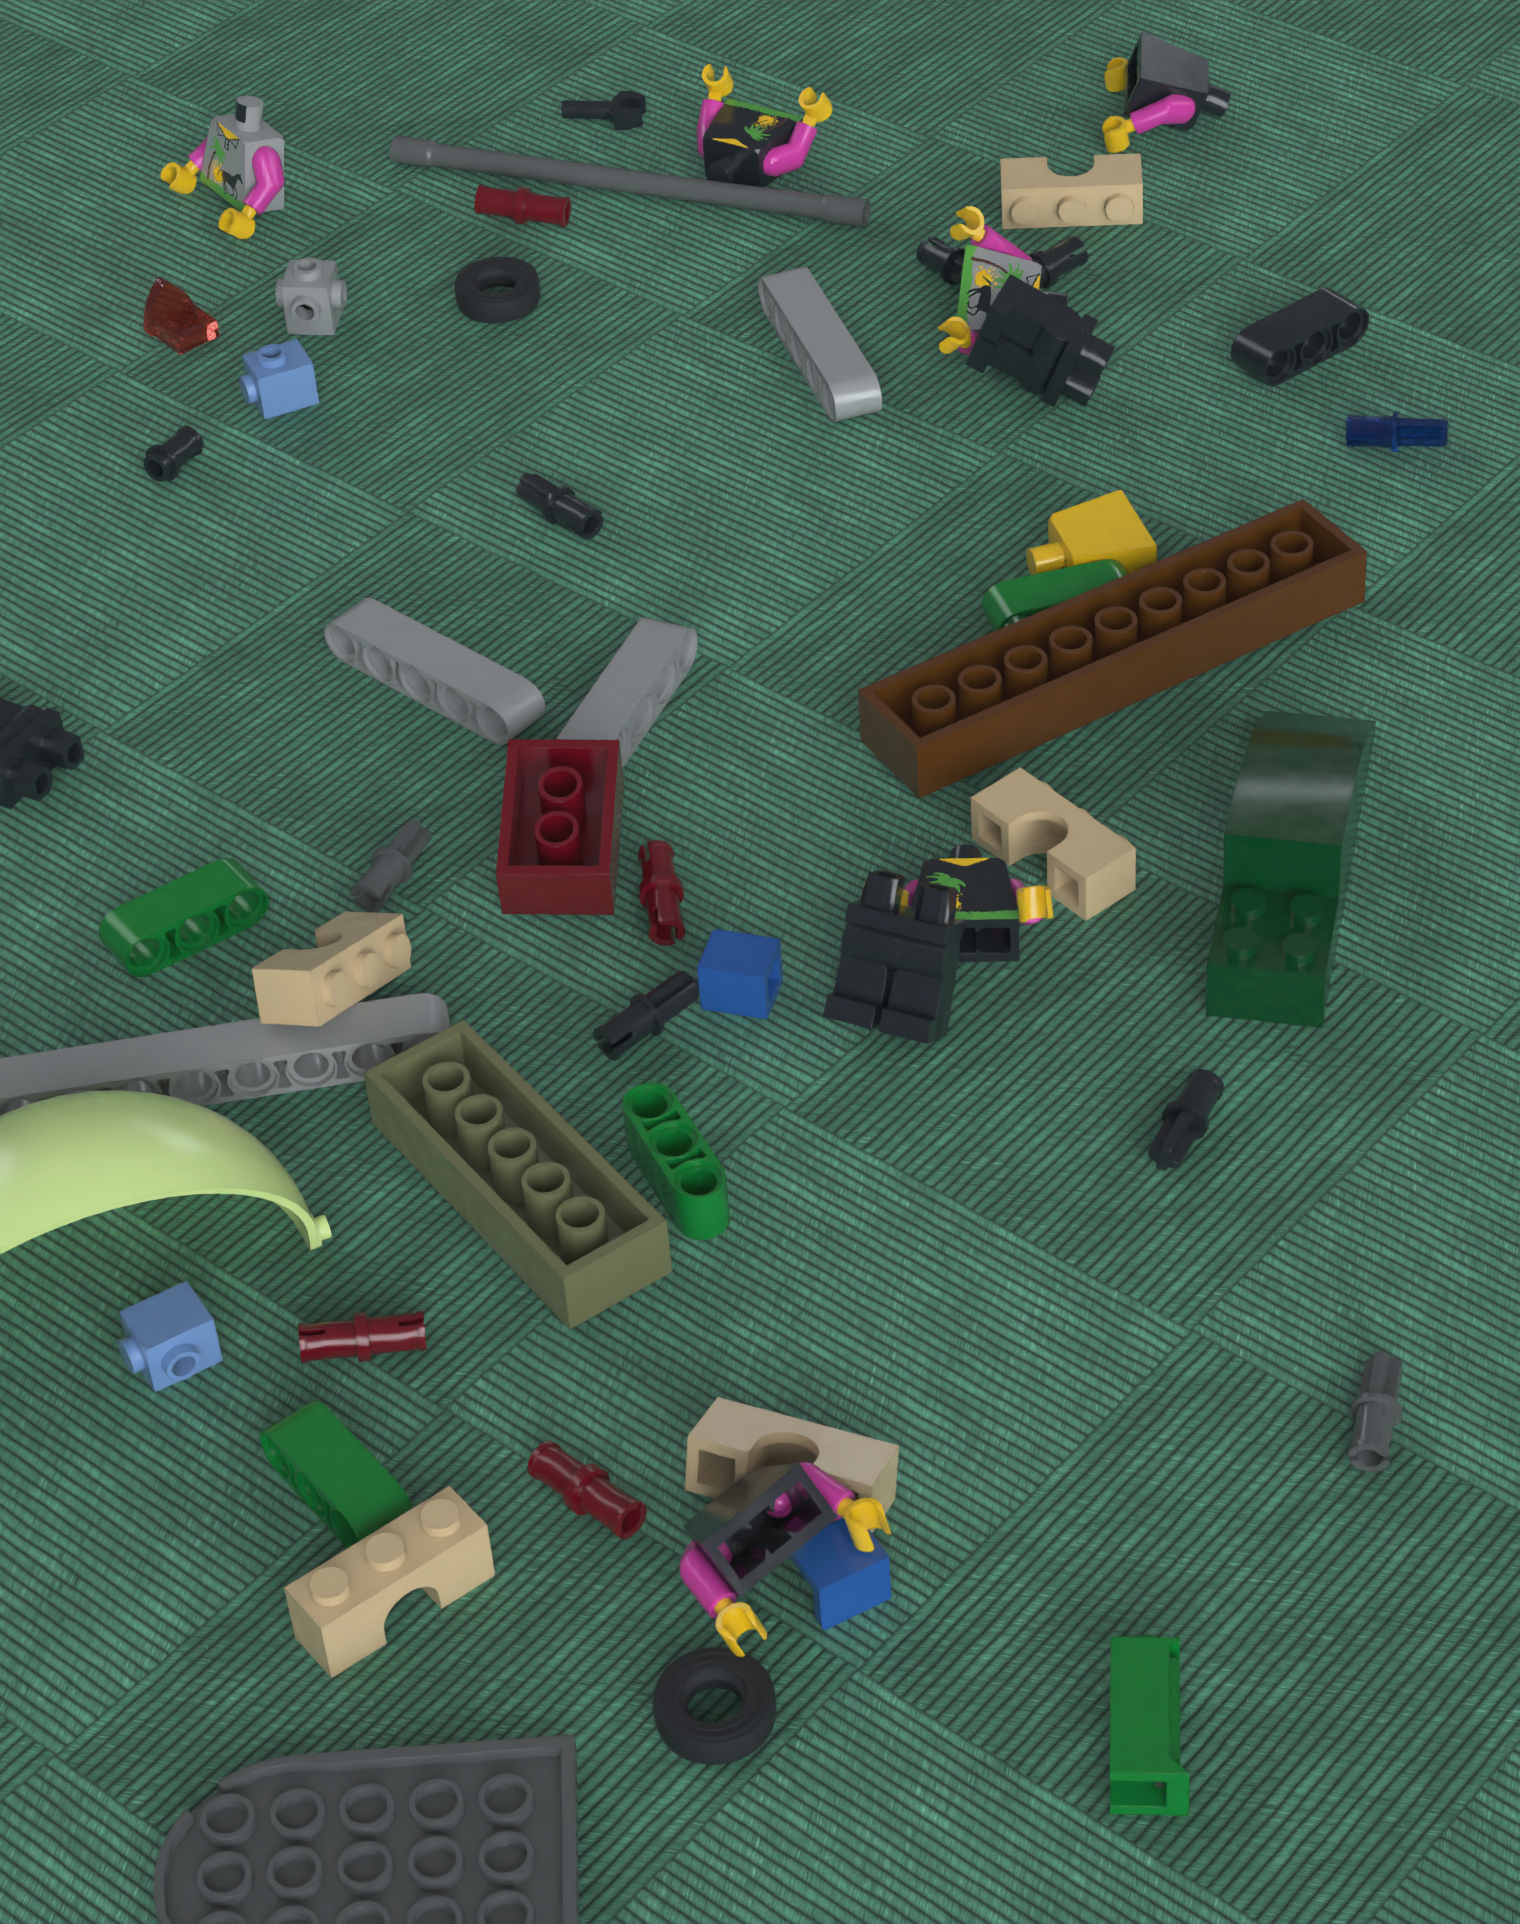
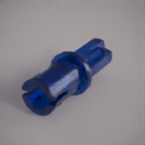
(1395, 431)

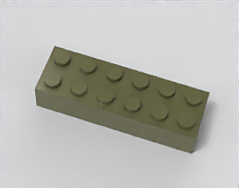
(519, 1174)

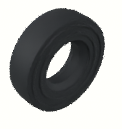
(494, 273)
(723, 1740)

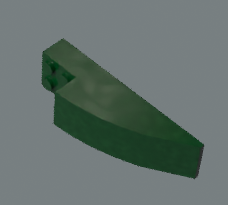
(1287, 868)

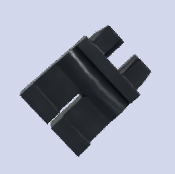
(1041, 344)
(30, 749)
(898, 960)

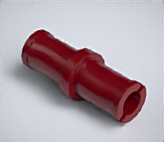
(522, 205)
(661, 892)
(362, 1336)
(587, 1489)

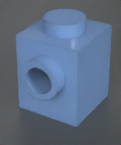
(279, 379)
(169, 1337)

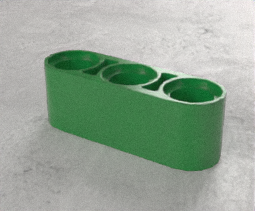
(1031, 594)
(183, 917)
(676, 1161)
(333, 1473)

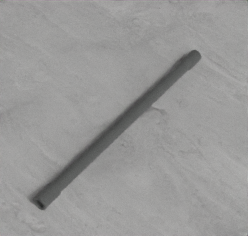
(829, 208)

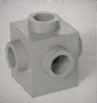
(311, 296)

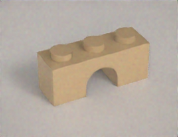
(1041, 199)
(1085, 859)
(351, 961)
(741, 1437)
(345, 1601)

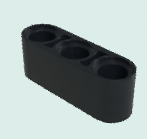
(1299, 336)

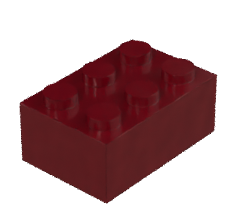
(560, 827)

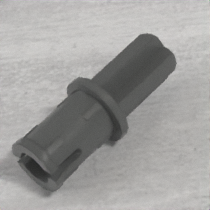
(390, 867)
(1376, 1413)

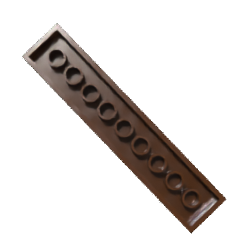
(1110, 647)

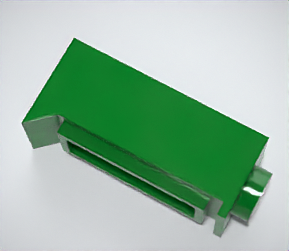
(1146, 1728)

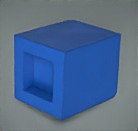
(740, 973)
(841, 1575)

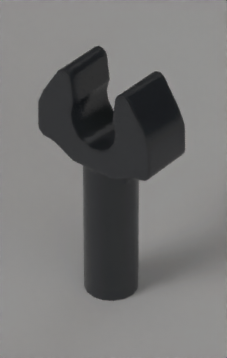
(623, 110)

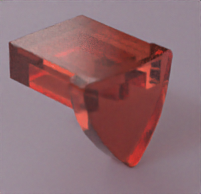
(176, 319)

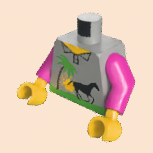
(240, 163)
(984, 272)

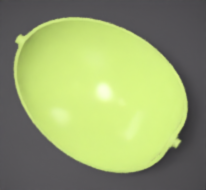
(129, 1148)

